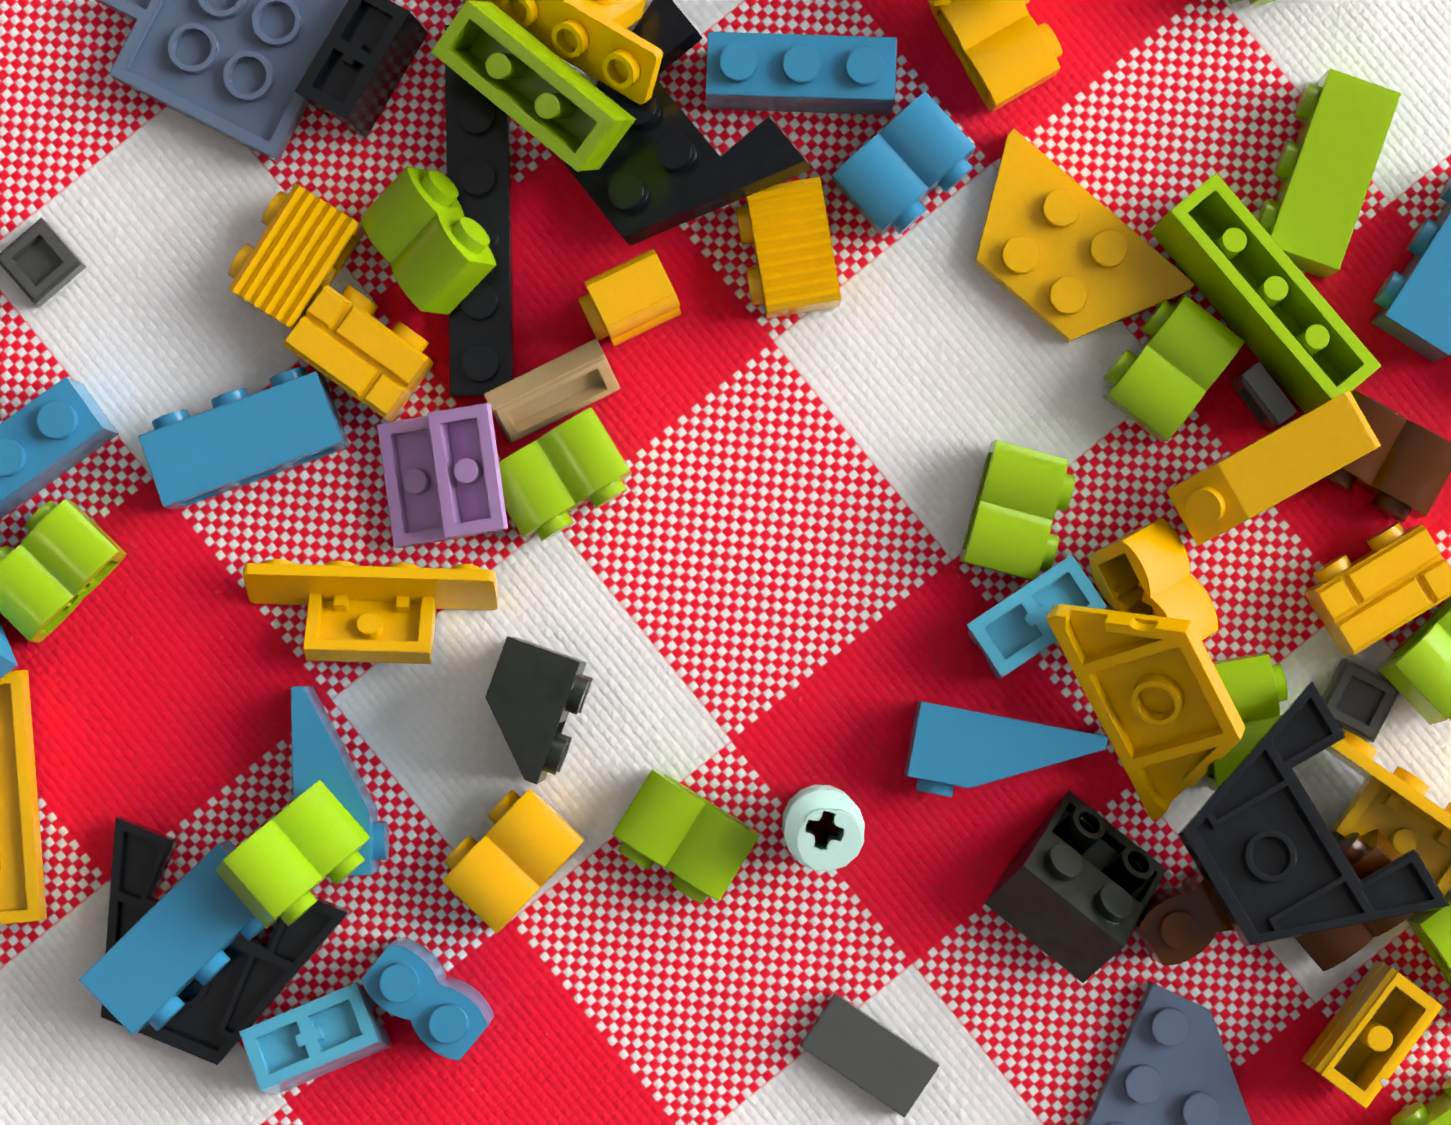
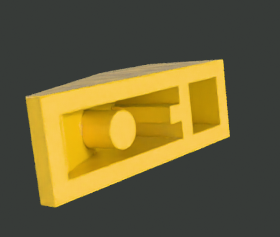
(1273, 468)

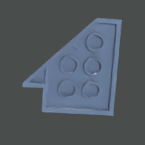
(226, 61)
(1170, 1069)

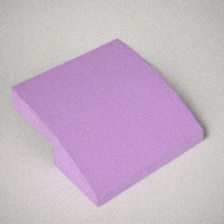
(442, 476)

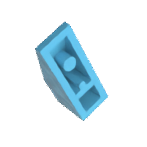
(977, 748)
(322, 756)

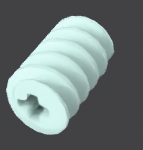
(836, 848)

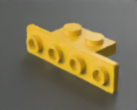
(594, 39)
(370, 609)
(1397, 808)

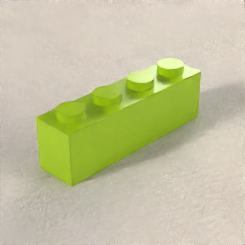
(1264, 296)

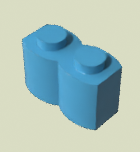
(905, 165)
(415, 987)

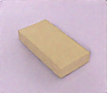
(552, 391)

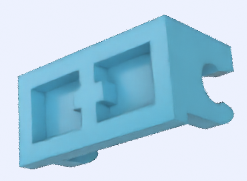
(1018, 625)
(314, 1039)

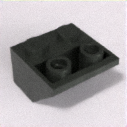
(531, 703)
(1076, 887)

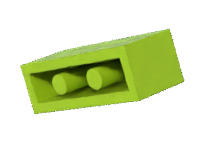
(533, 85)
(1328, 169)

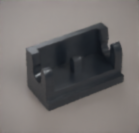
(362, 62)

